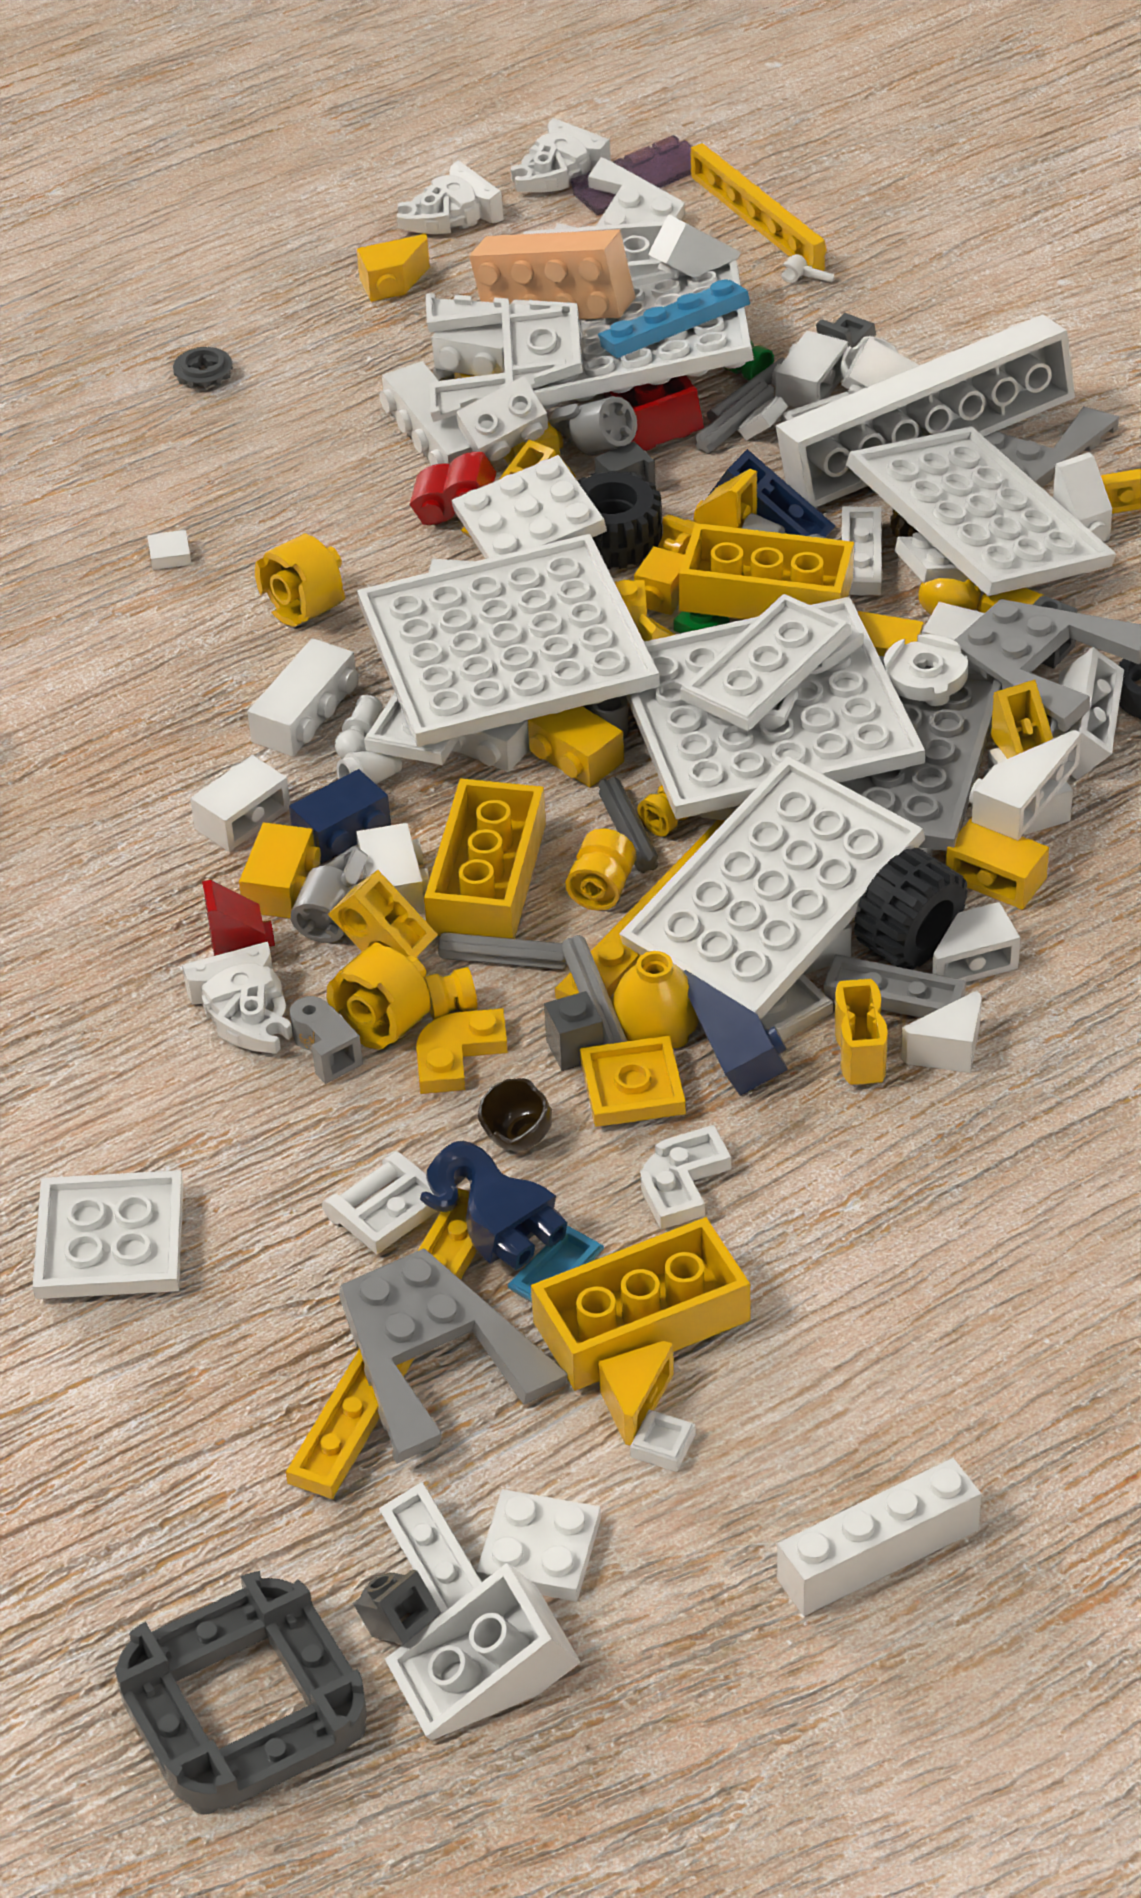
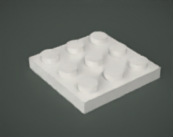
(528, 510)
(108, 1234)

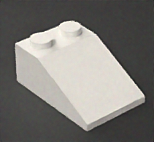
(482, 1655)

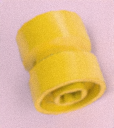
(601, 869)

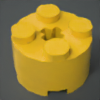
(300, 579)
(380, 995)

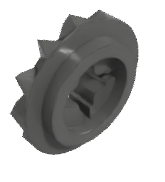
(216, 362)

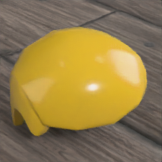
(949, 592)

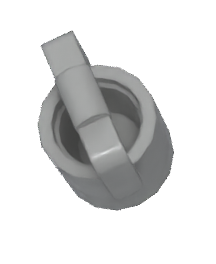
(597, 424)
(323, 891)

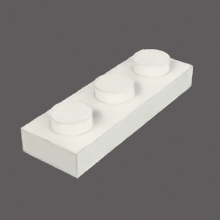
(863, 528)
(430, 1546)

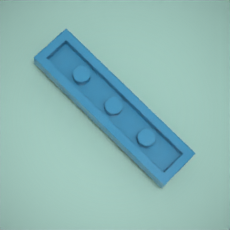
(674, 318)

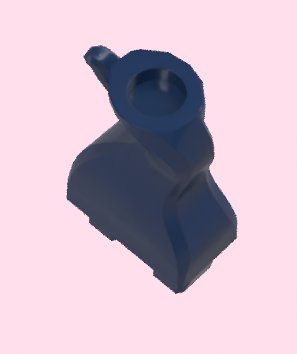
(500, 1208)

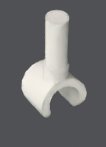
(798, 267)

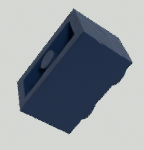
(340, 811)

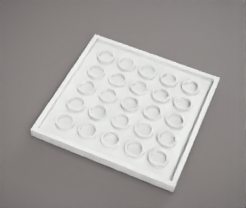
(691, 353)
(506, 639)
(841, 724)

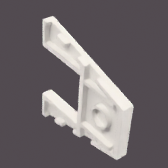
(537, 343)

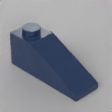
(778, 500)
(738, 1037)

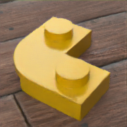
(450, 1039)

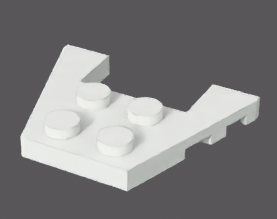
(634, 199)

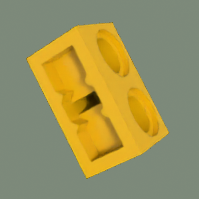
(381, 915)

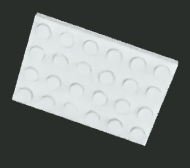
(980, 510)
(772, 885)

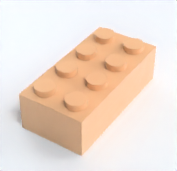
(557, 268)

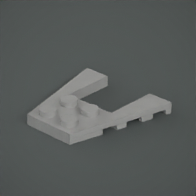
(1039, 460)
(1020, 636)
(414, 1309)

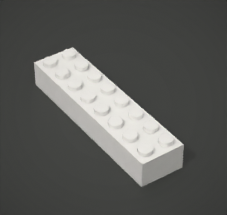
(974, 386)

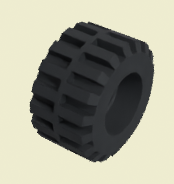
(630, 514)
(909, 908)

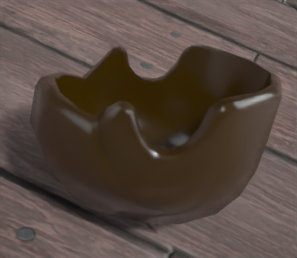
(515, 1114)

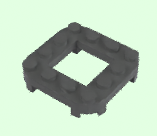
(230, 1775)

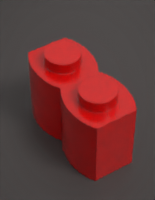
(443, 482)

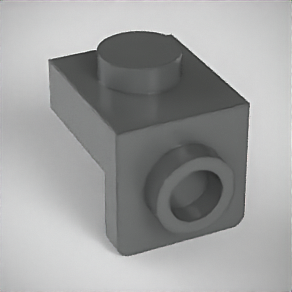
(847, 328)

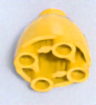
(655, 1000)

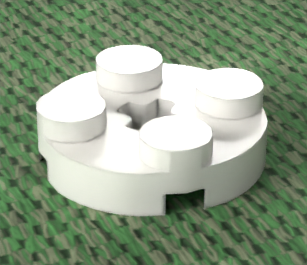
(907, 662)

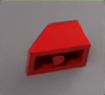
(234, 920)

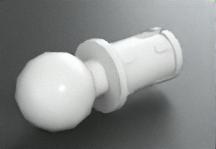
(358, 725)

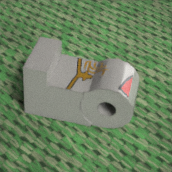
(328, 1037)

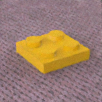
(632, 1081)

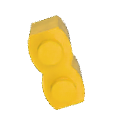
(860, 1031)

